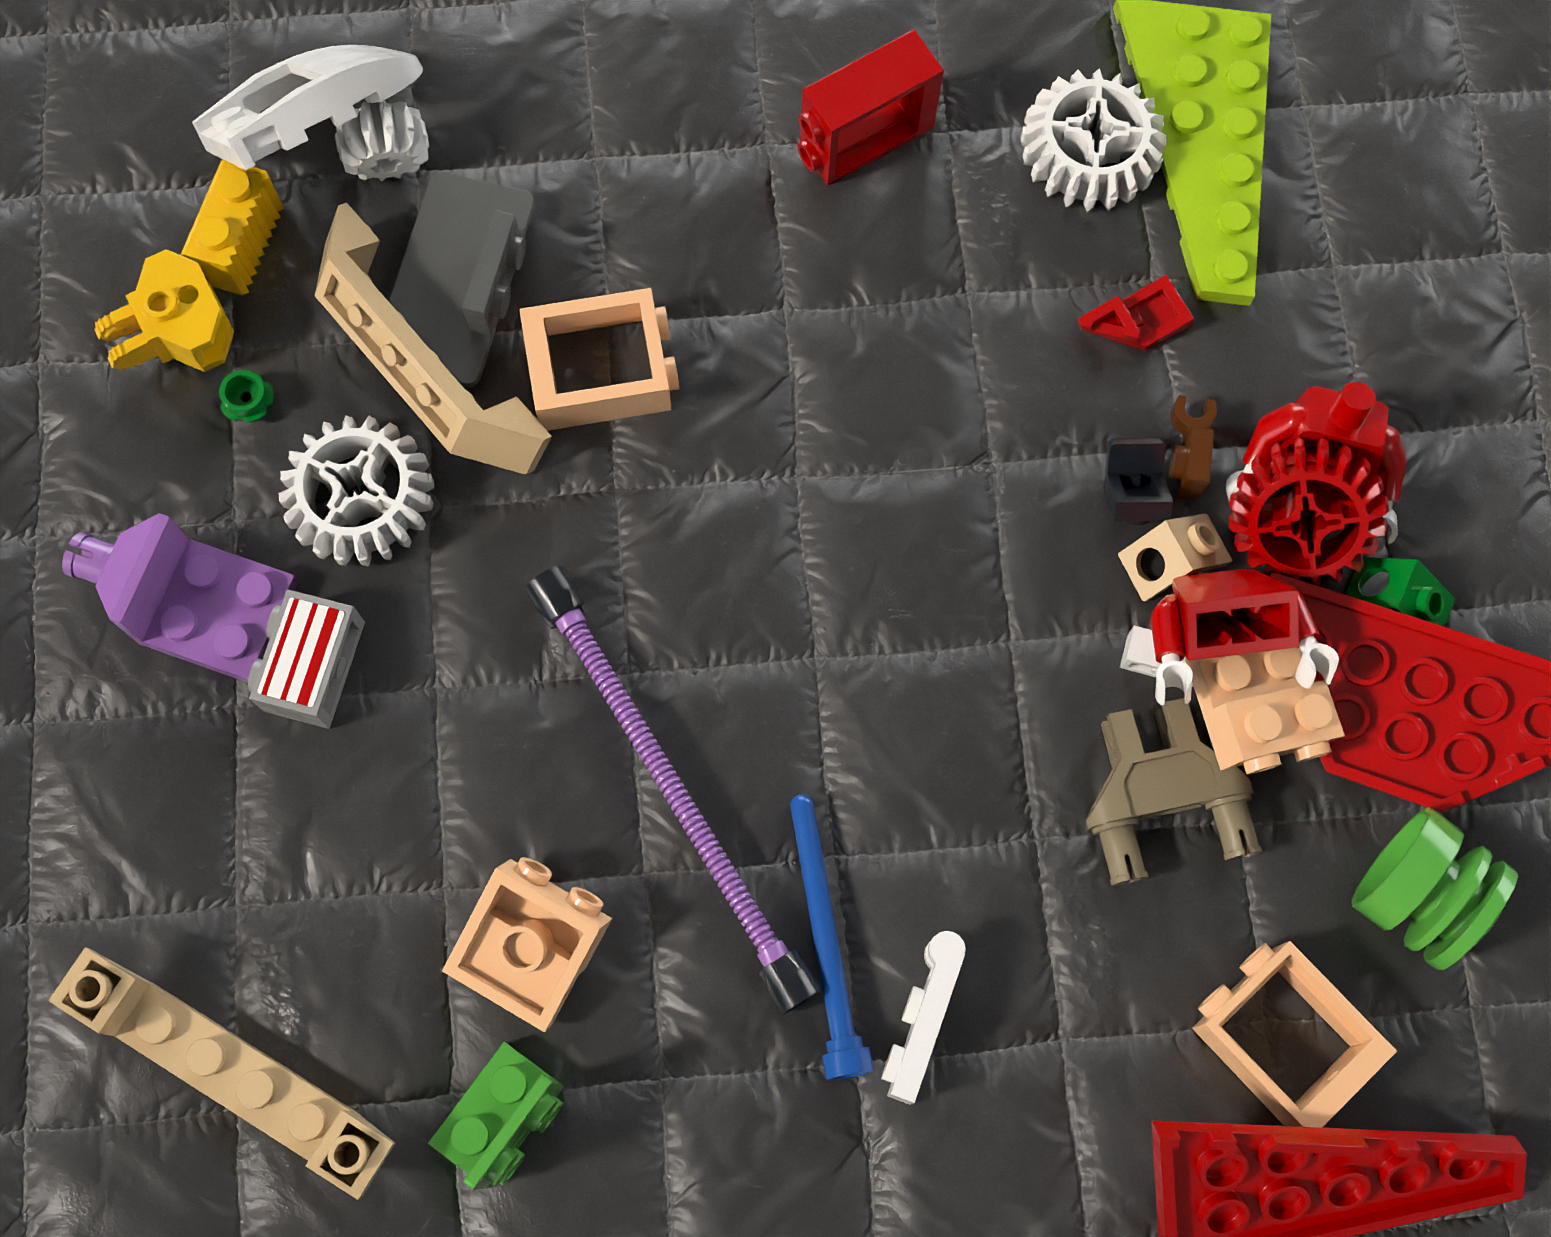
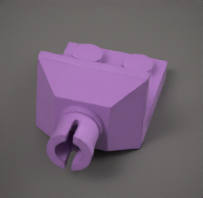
(182, 594)

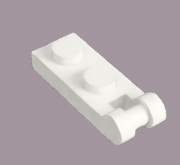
(925, 1014)

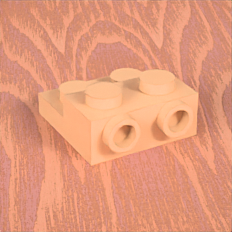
(1261, 710)
(527, 941)

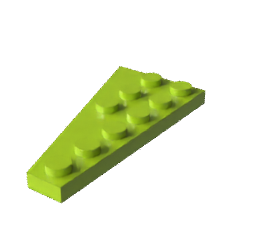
(1212, 88)

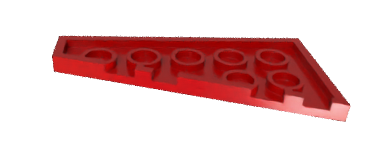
(1323, 1179)

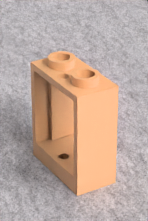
(605, 402)
(1342, 1079)

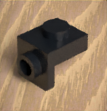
(1136, 481)

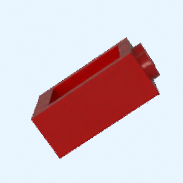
(869, 107)

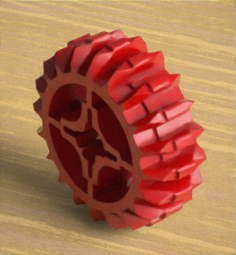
(1332, 510)

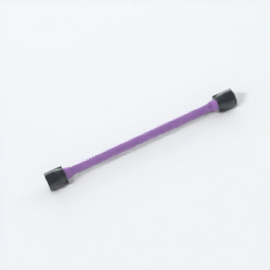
(784, 972)

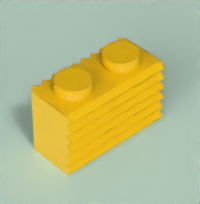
(233, 226)

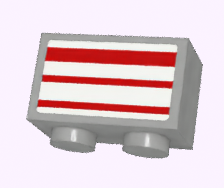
(305, 658)

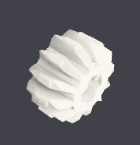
(383, 141)

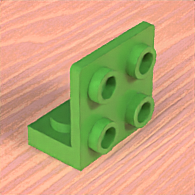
(496, 1117)

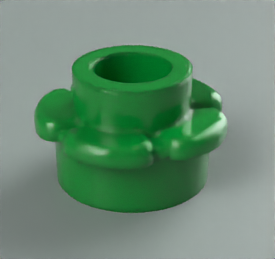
(241, 383)

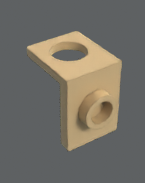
(1187, 548)

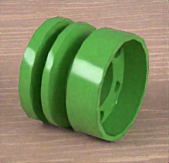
(1447, 898)

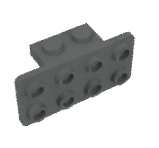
(462, 268)

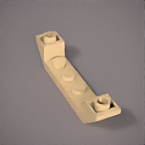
(498, 436)
(226, 1069)

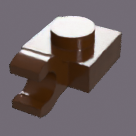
(1192, 459)

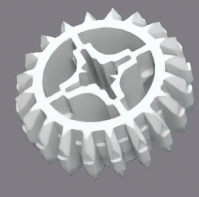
(1120, 129)
(373, 452)

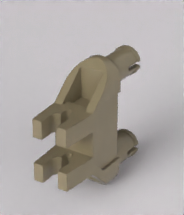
(1164, 784)

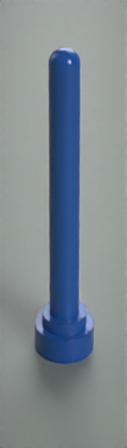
(845, 1051)

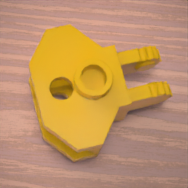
(176, 314)

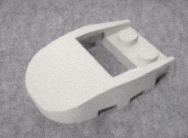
(301, 95)

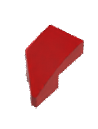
(1141, 318)

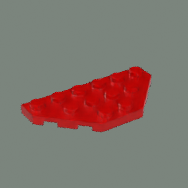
(1428, 705)

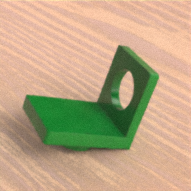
(1409, 589)

